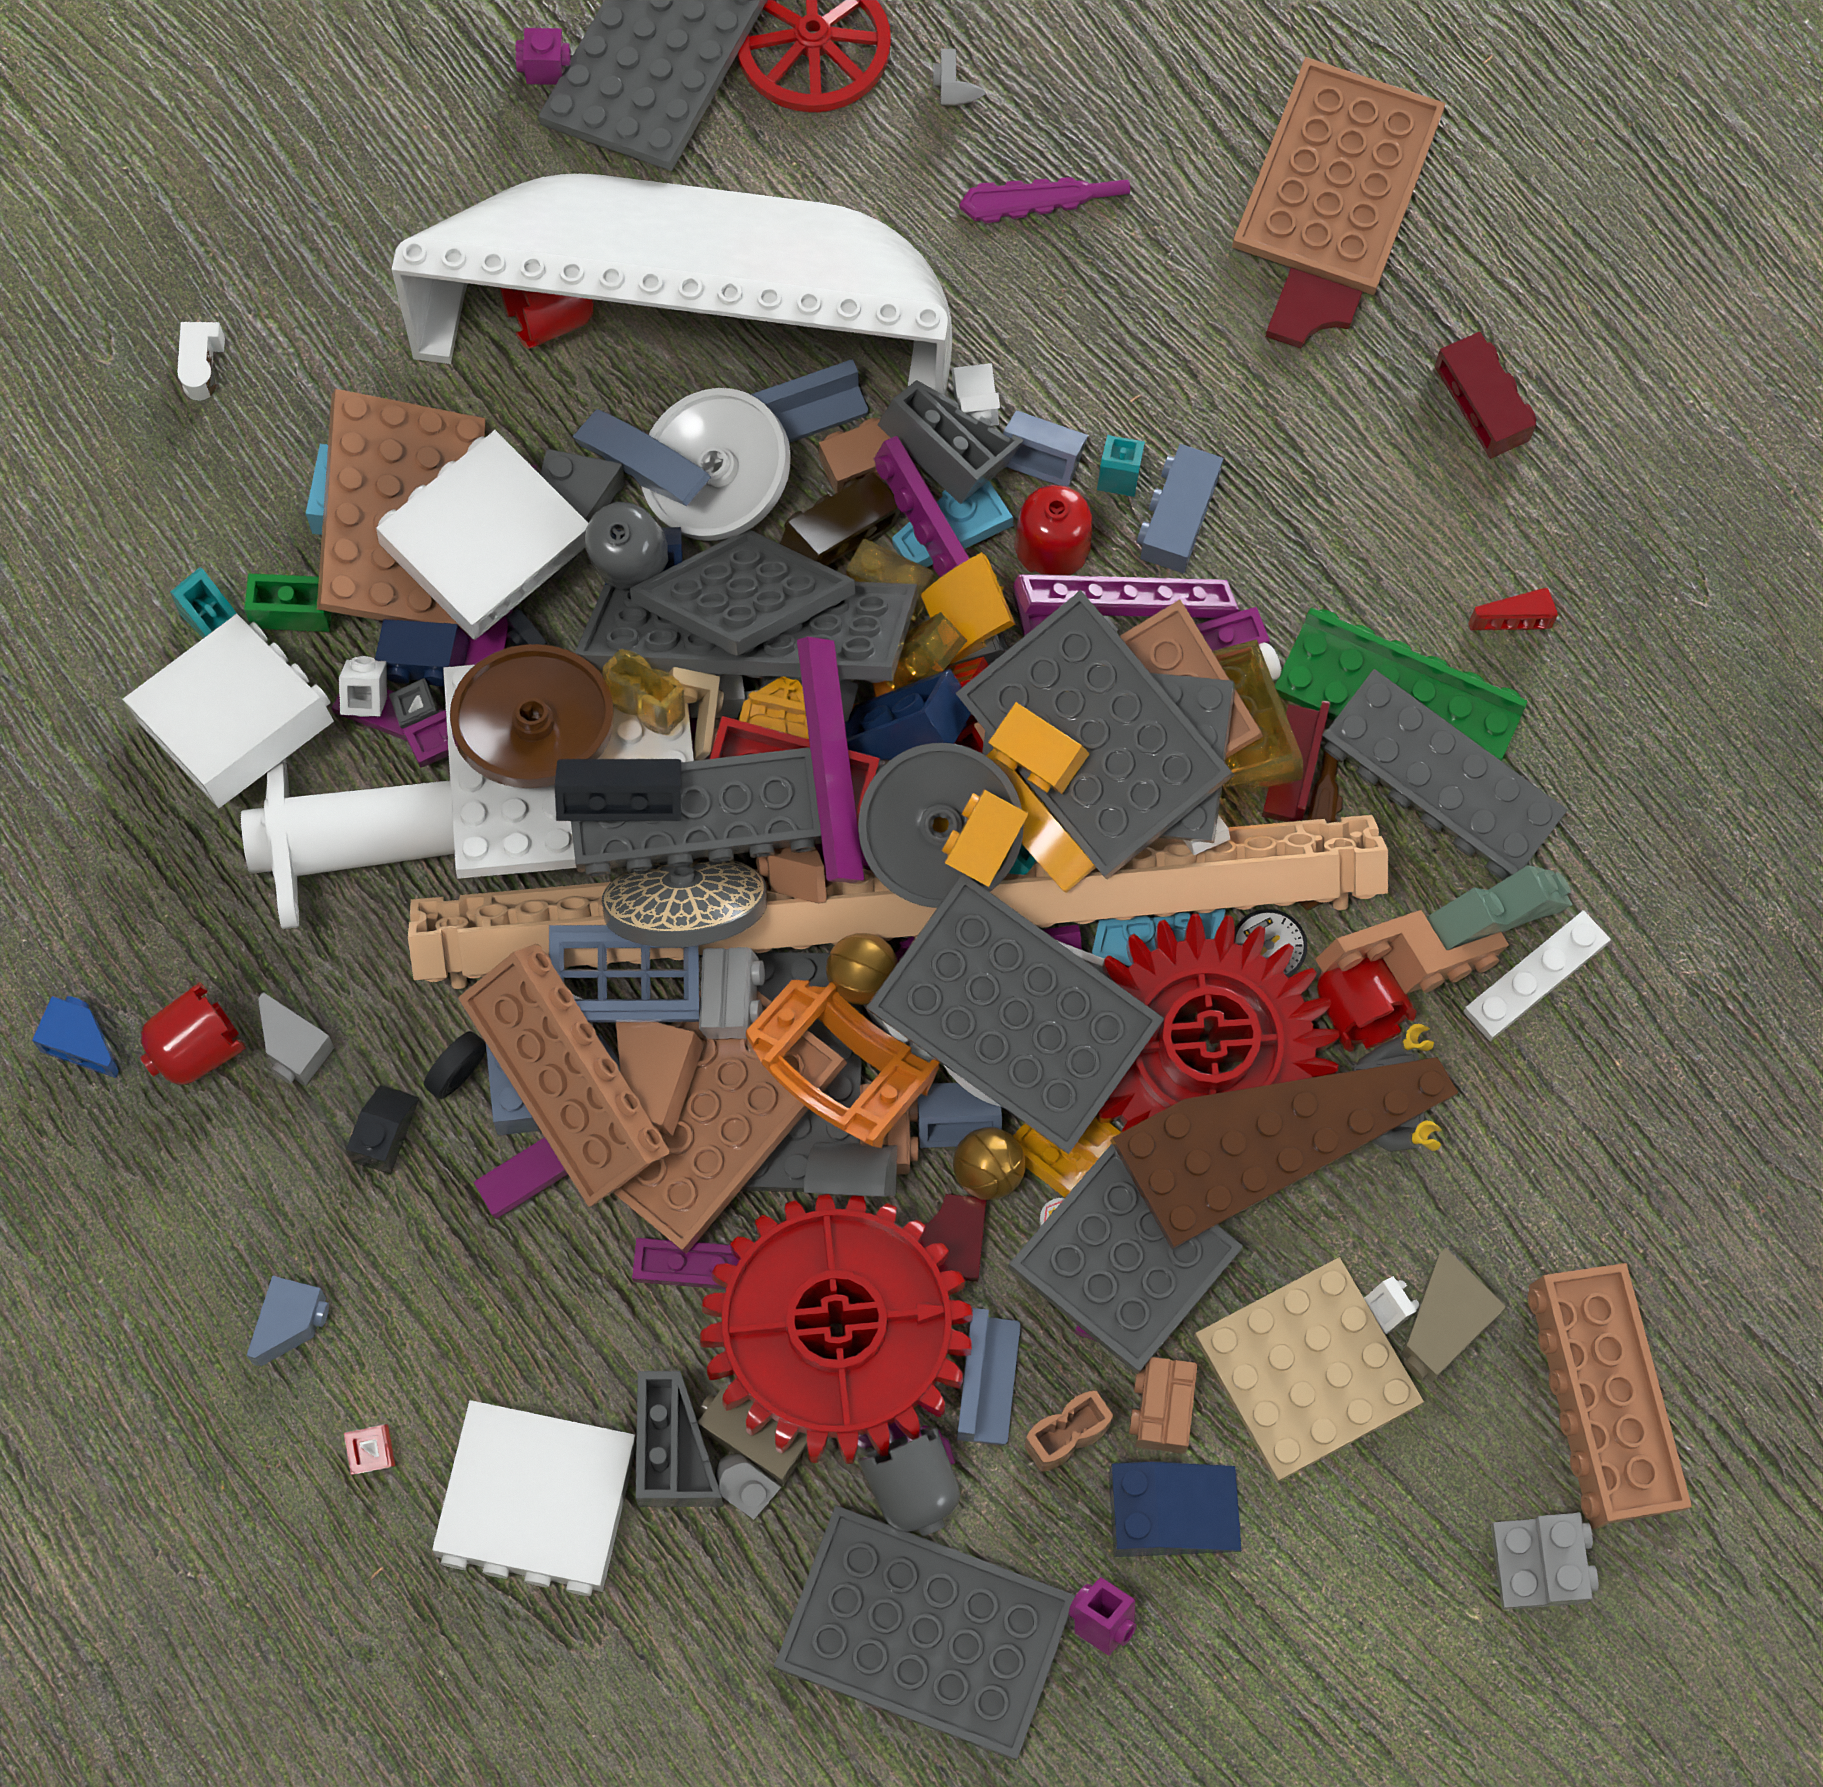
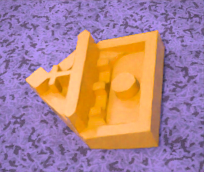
(778, 707)

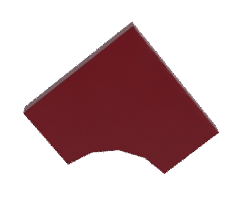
(1310, 306)
(960, 1229)

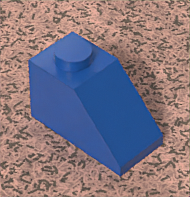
(74, 1035)

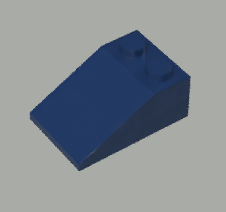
(908, 717)
(1173, 1509)

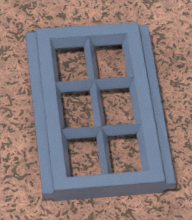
(625, 1009)

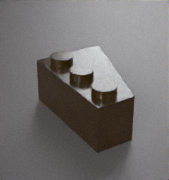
(842, 521)

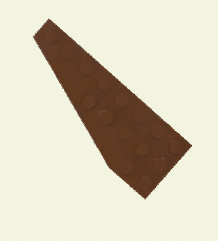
(1244, 1145)

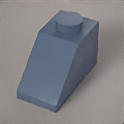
(286, 1319)

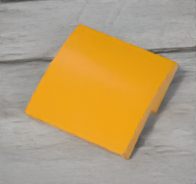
(971, 602)
(1055, 1166)

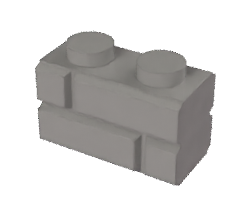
(729, 992)

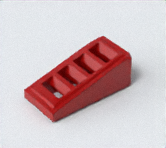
(1521, 612)

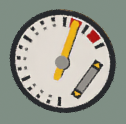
(1279, 931)

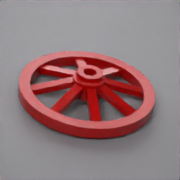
(813, 46)

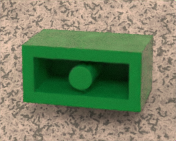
(285, 603)

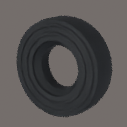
(455, 1065)

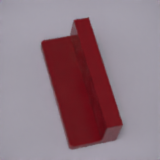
(1289, 800)

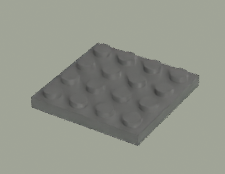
(742, 591)
(1113, 1268)

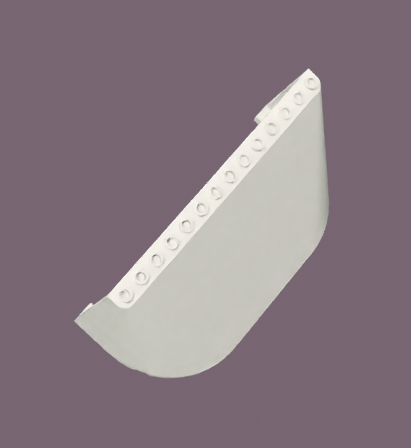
(677, 253)

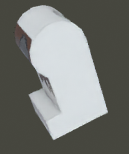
(195, 357)

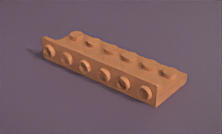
(563, 1073)
(1608, 1395)

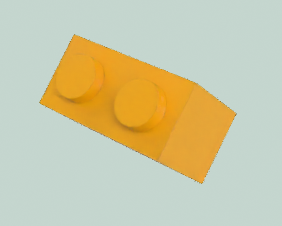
(1037, 748)
(984, 837)

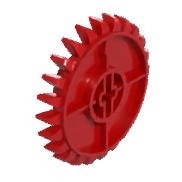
(1220, 980)
(894, 1319)

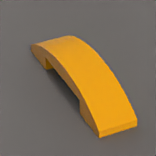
(1046, 837)

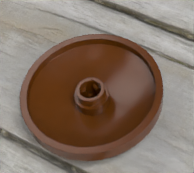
(528, 711)

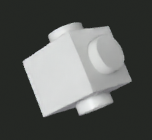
(363, 687)

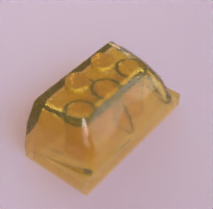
(1275, 756)

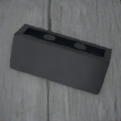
(618, 790)

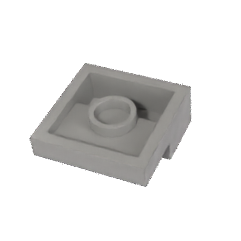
(1544, 1561)

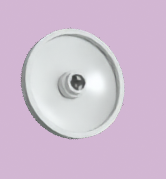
(739, 448)

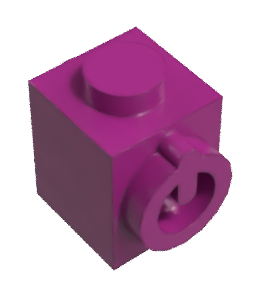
(542, 55)
(1103, 1615)

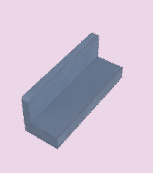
(816, 401)
(989, 1379)

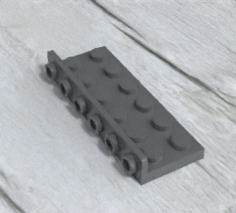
(1442, 776)
(726, 810)

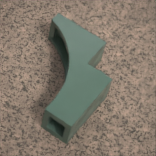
(1513, 902)

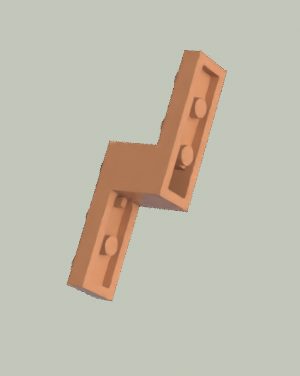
(1412, 953)

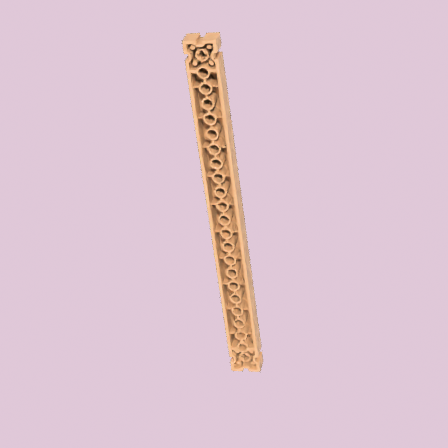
(1251, 869)

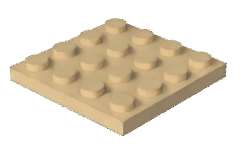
(1308, 1369)

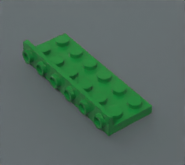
(1337, 657)

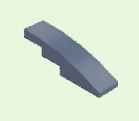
(642, 456)

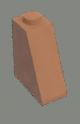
(658, 1068)

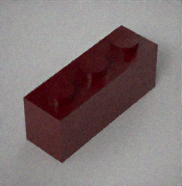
(1486, 394)

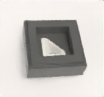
(414, 703)

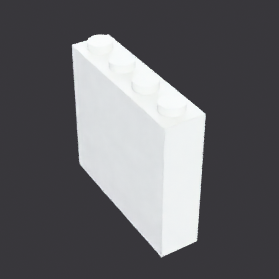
(483, 534)
(230, 709)
(535, 1498)

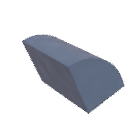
(1047, 448)
(951, 1114)

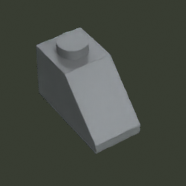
(292, 1042)

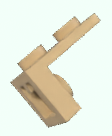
(705, 689)

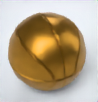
(860, 966)
(989, 1163)

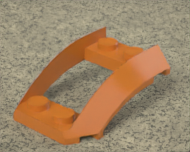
(883, 1101)

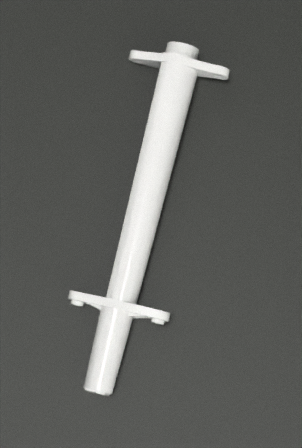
(345, 831)

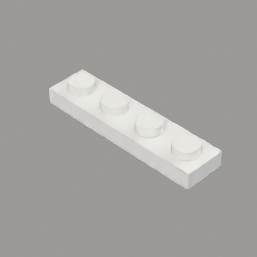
(1536, 975)

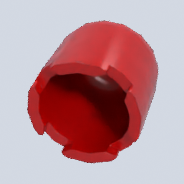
(545, 315)
(1054, 531)
(1365, 1003)
(188, 1038)

